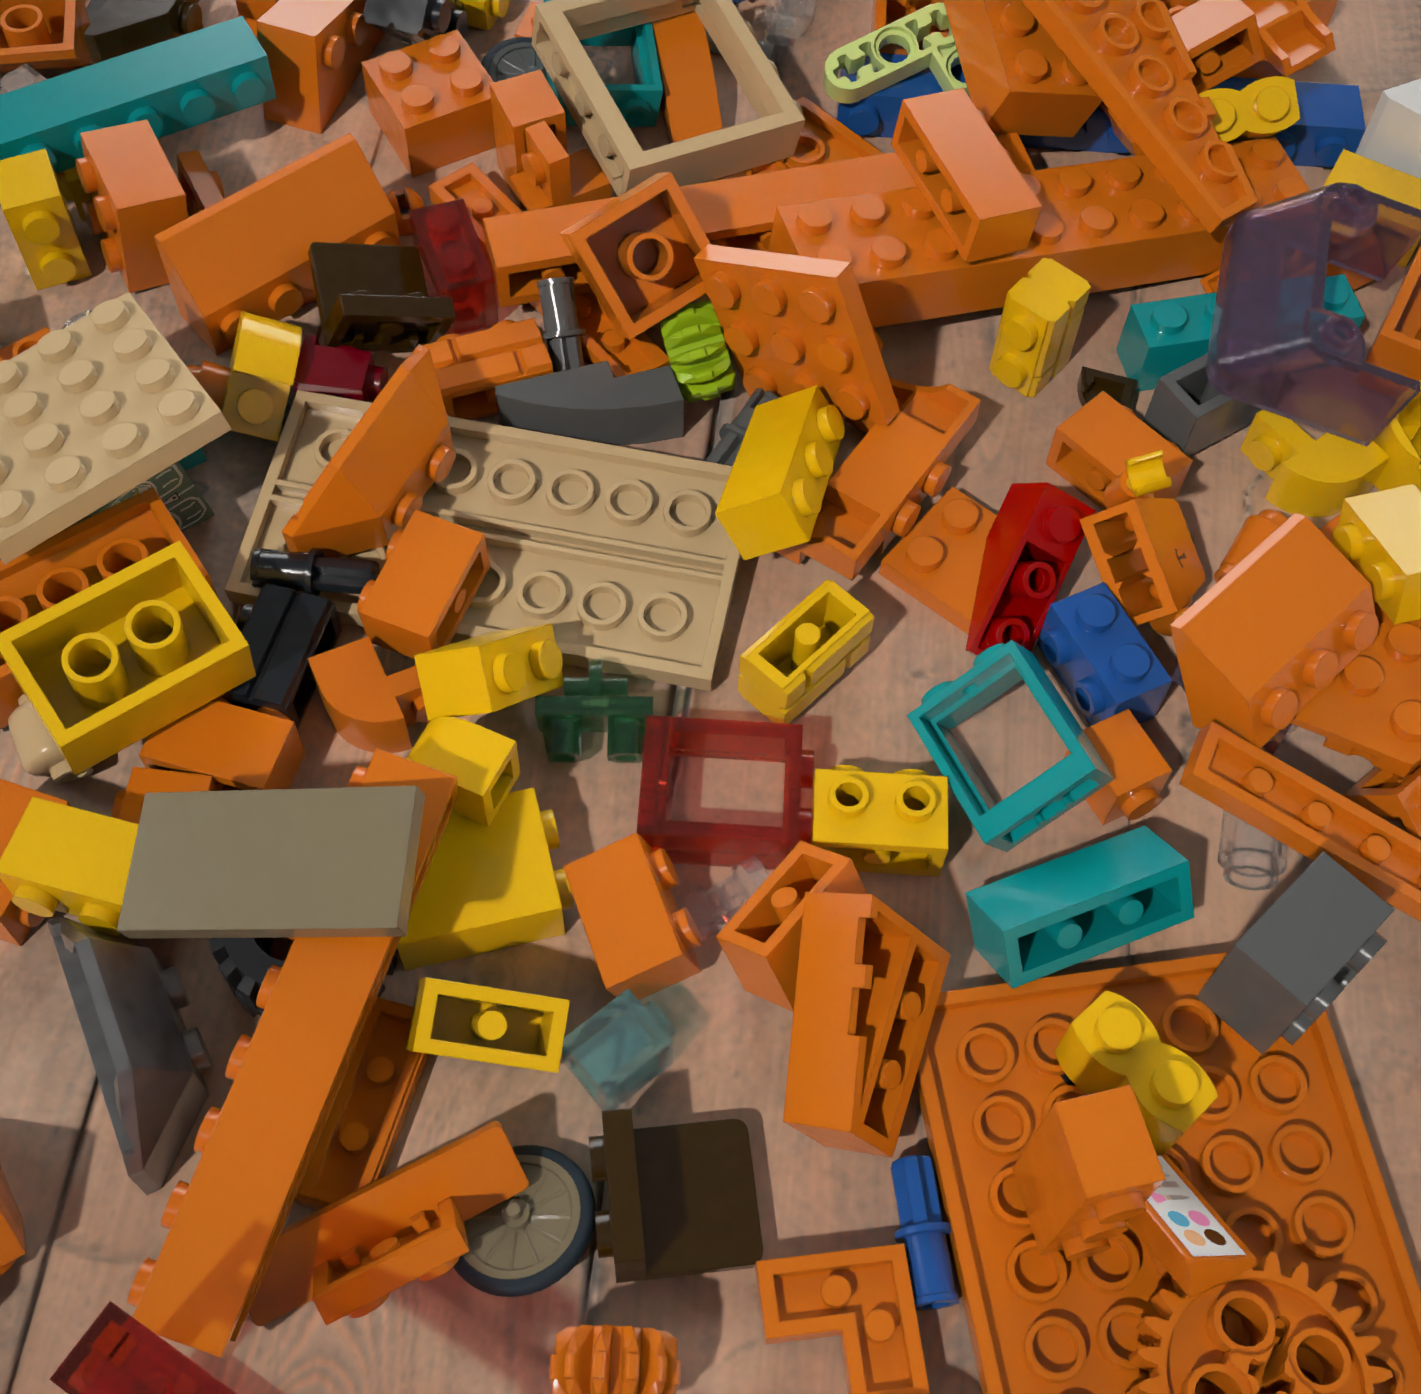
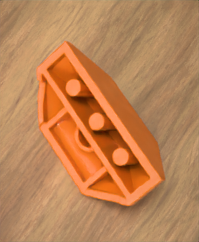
(379, 468)

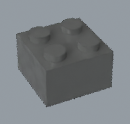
(1298, 956)

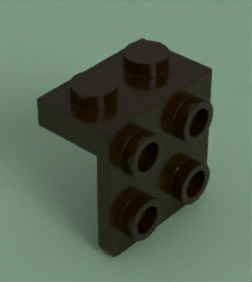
(675, 1197)

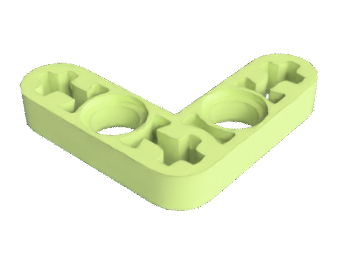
(937, 53)

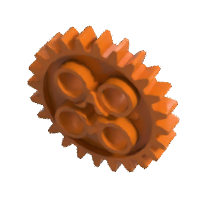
(1195, 1348)

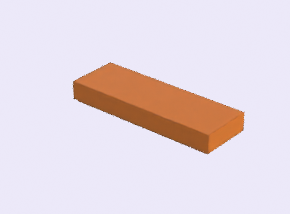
(367, 1109)

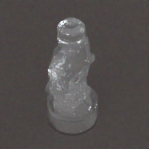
(718, 905)

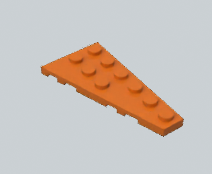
(1144, 78)

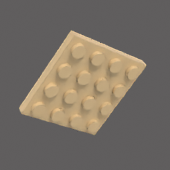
(92, 420)

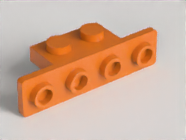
(389, 1231)

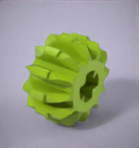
(698, 352)

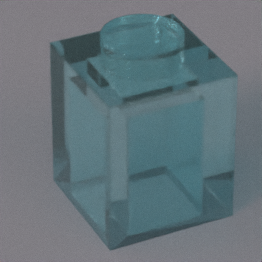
(619, 1049)

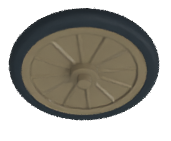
(534, 1234)

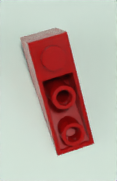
(1024, 564)

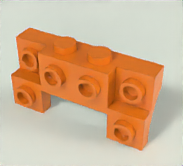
(1236, 34)
(888, 477)

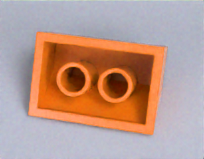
(1273, 633)

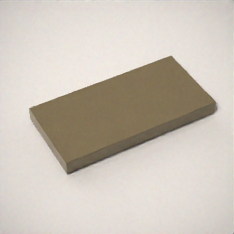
(274, 863)

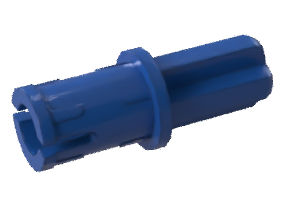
(923, 1232)

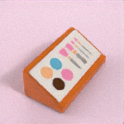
(1189, 1234)

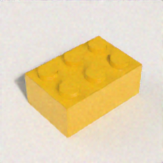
(127, 656)

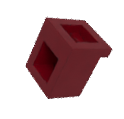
(338, 371)

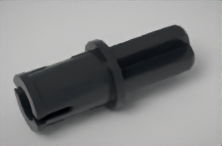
(311, 571)

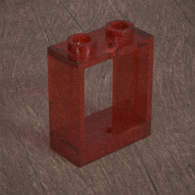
(723, 739)

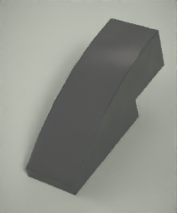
(595, 405)

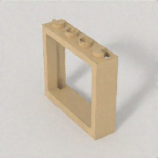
(693, 160)

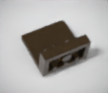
(376, 297)

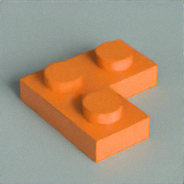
(854, 1295)

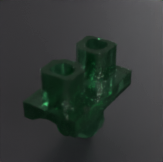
(593, 706)

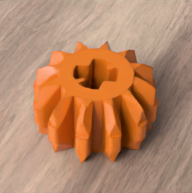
(614, 1361)

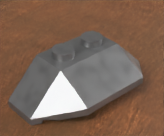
(137, 1045)

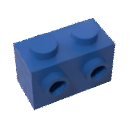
(1102, 657)

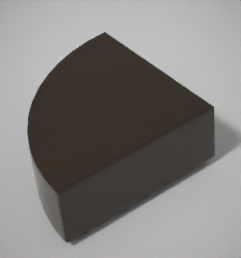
(1093, 382)

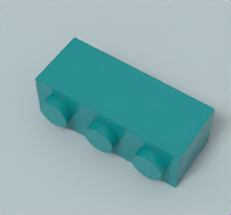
(1080, 905)

